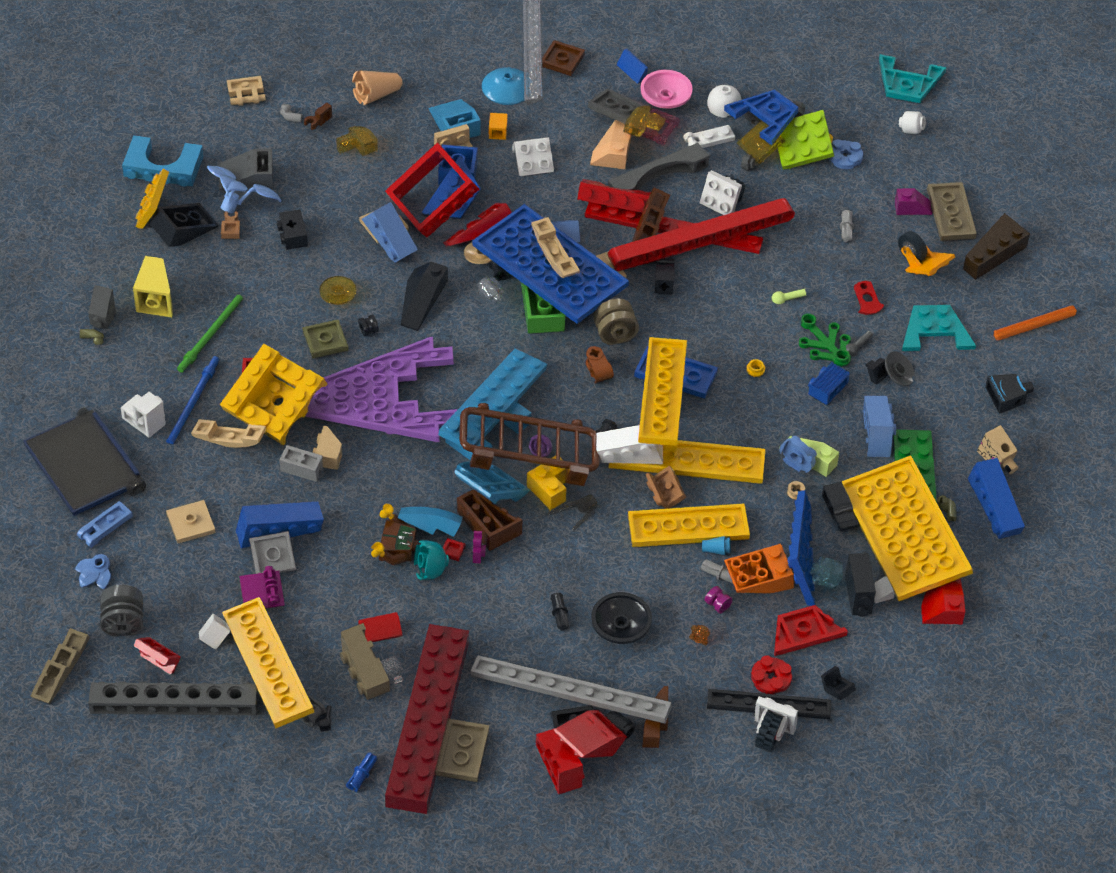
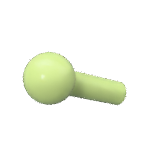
(780, 297)

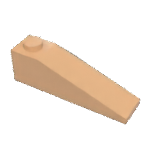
(613, 148)

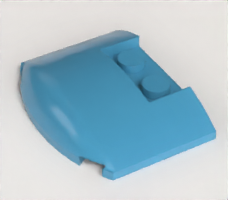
(491, 483)

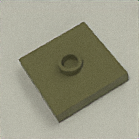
(325, 338)

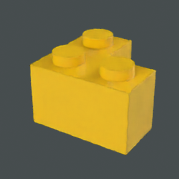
(547, 484)

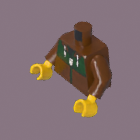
(397, 540)

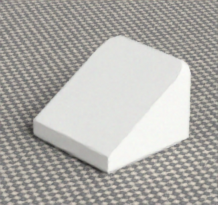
(883, 590)

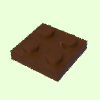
(562, 57)

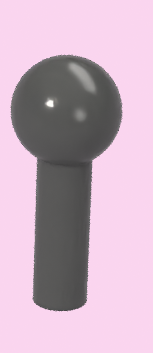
(853, 348)

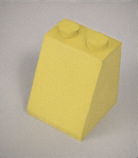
(152, 288)

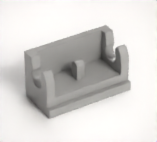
(301, 463)

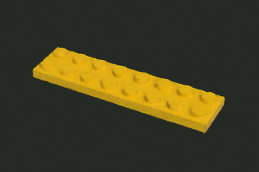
(662, 391)
(707, 461)
(268, 662)

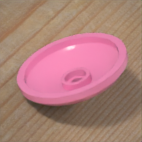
(666, 89)

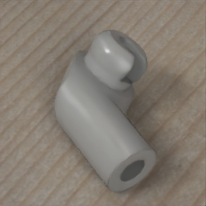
(288, 115)

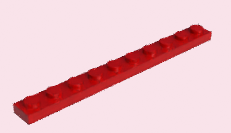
(631, 219)

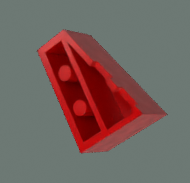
(560, 762)

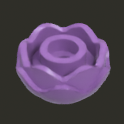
(546, 445)

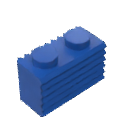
(828, 383)

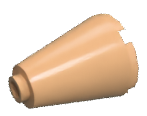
(374, 85)

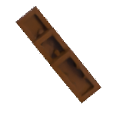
(651, 215)

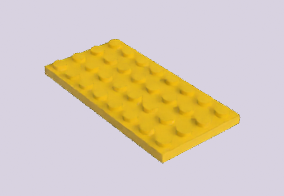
(906, 528)

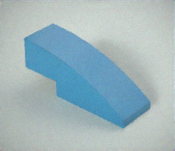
(431, 519)

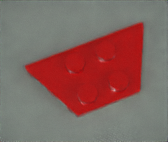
(804, 629)

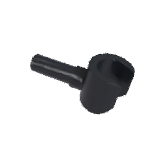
(325, 724)

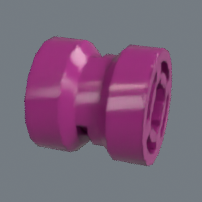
(718, 599)

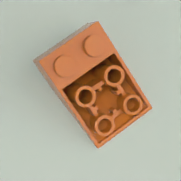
(761, 571)

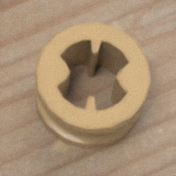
(795, 485)

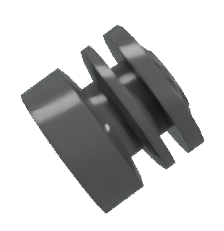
(121, 610)

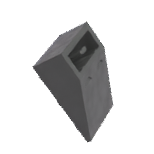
(251, 168)

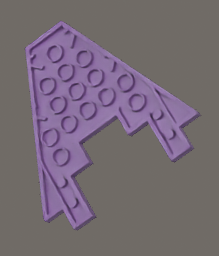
(370, 393)

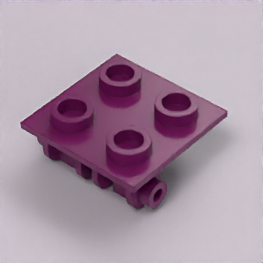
(263, 585)

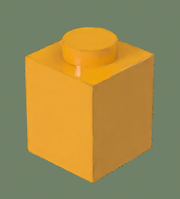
(498, 126)

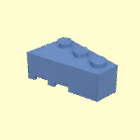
(390, 232)
(879, 425)

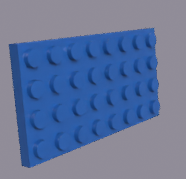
(516, 250)

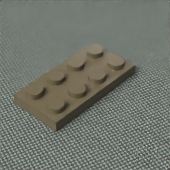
(951, 211)

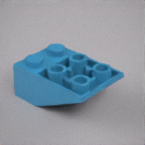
(456, 114)

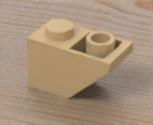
(329, 448)

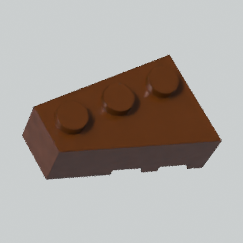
(484, 516)

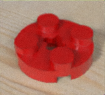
(771, 665)

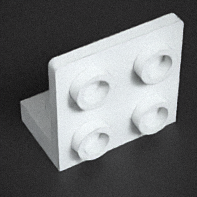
(533, 156)

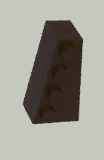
(996, 246)

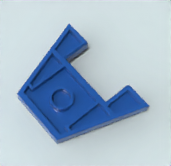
(770, 108)

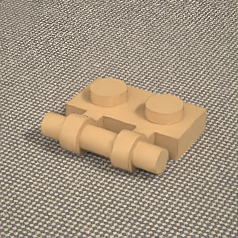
(246, 86)

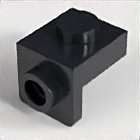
(837, 685)

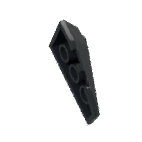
(422, 292)

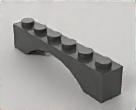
(688, 160)

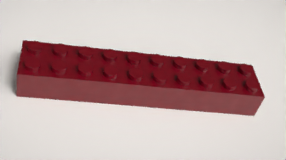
(427, 719)

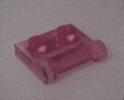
(661, 138)

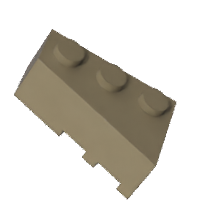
(363, 663)

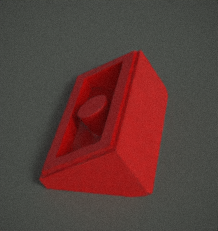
(382, 627)

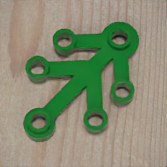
(824, 342)

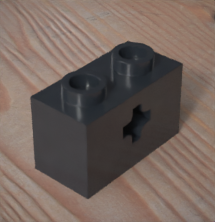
(293, 229)

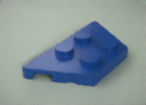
(448, 187)

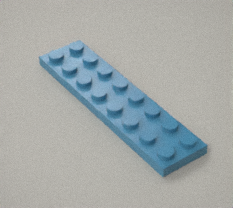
(499, 391)

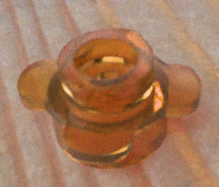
(700, 634)

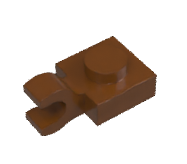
(322, 115)

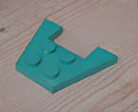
(905, 84)
(935, 321)

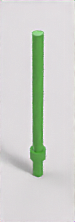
(191, 355)

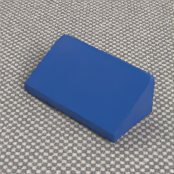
(632, 66)

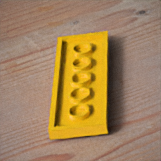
(687, 525)

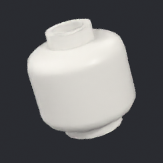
(912, 122)

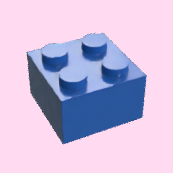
(469, 155)

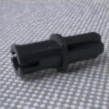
(559, 611)

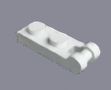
(710, 137)

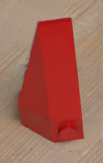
(475, 228)
(944, 604)

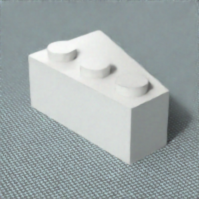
(623, 447)

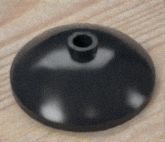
(621, 609)

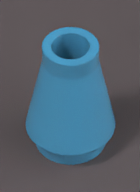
(717, 545)

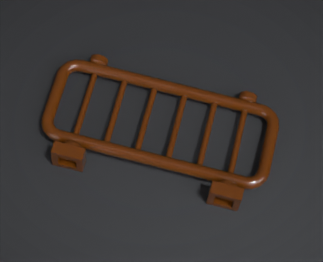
(483, 456)

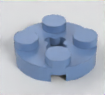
(852, 148)
(798, 454)

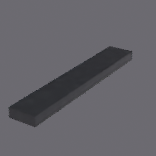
(747, 701)

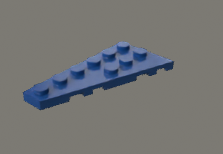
(800, 554)

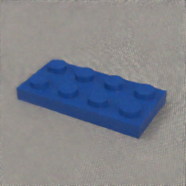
(697, 375)

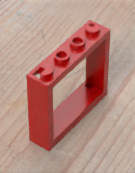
(416, 174)

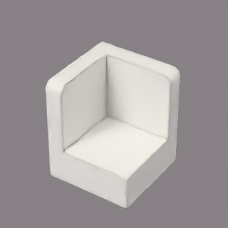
(214, 631)

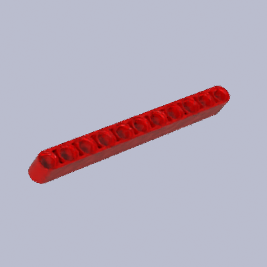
(700, 234)

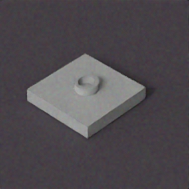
(273, 551)

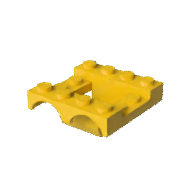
(257, 389)

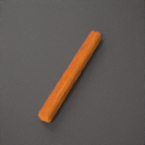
(1035, 322)

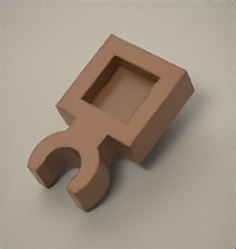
(230, 227)

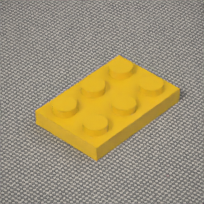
(150, 201)

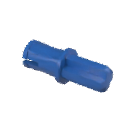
(361, 772)

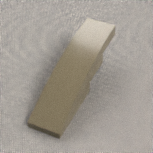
(60, 666)

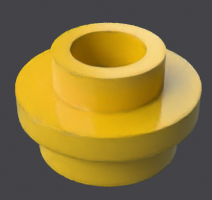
(755, 364)

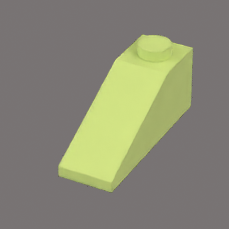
(826, 456)

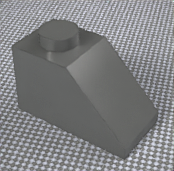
(102, 307)

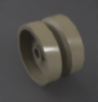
(615, 321)

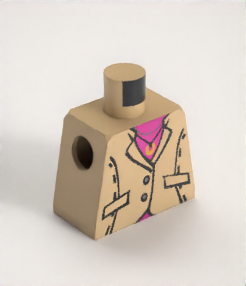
(998, 445)

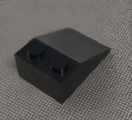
(182, 223)

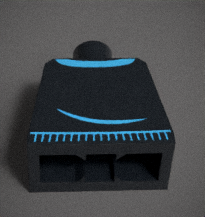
(1007, 391)

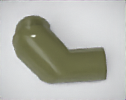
(92, 334)
(948, 506)

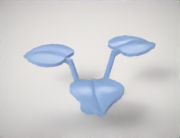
(229, 183)

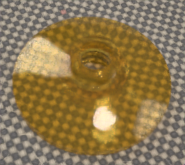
(337, 284)

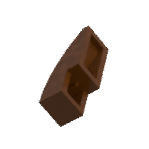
(652, 728)

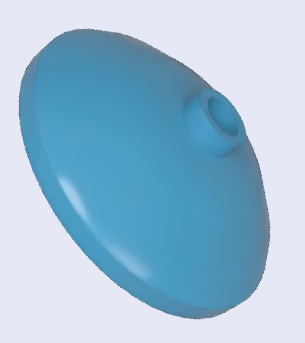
(504, 86)

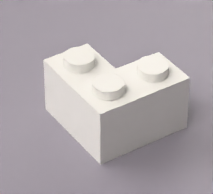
(145, 413)

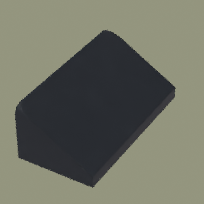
(562, 716)

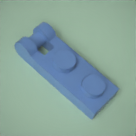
(104, 524)

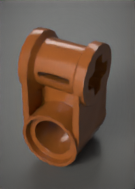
(598, 364)

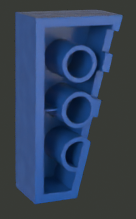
(996, 498)
(278, 518)

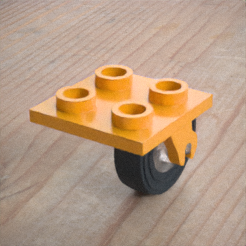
(919, 255)

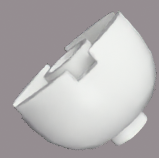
(721, 96)

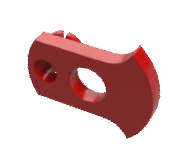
(867, 308)

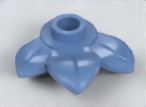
(93, 573)

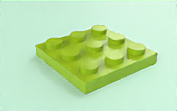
(805, 141)

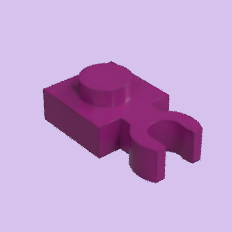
(478, 549)

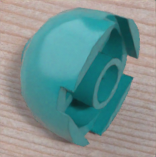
(432, 558)

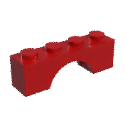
(621, 198)

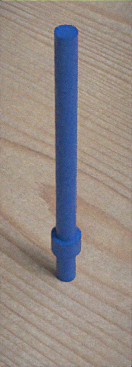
(207, 373)

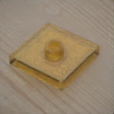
(755, 145)

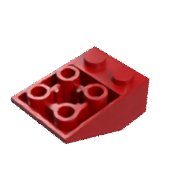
(591, 735)

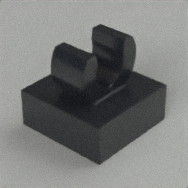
(877, 370)

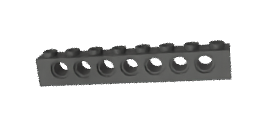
(164, 703)

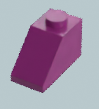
(911, 202)

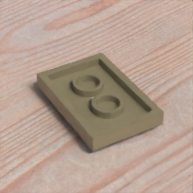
(462, 750)

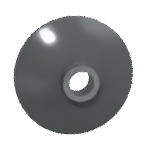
(899, 368)

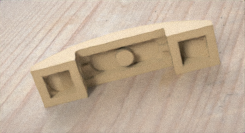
(553, 249)
(227, 436)

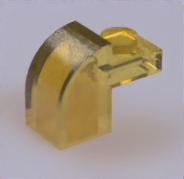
(640, 119)
(358, 138)

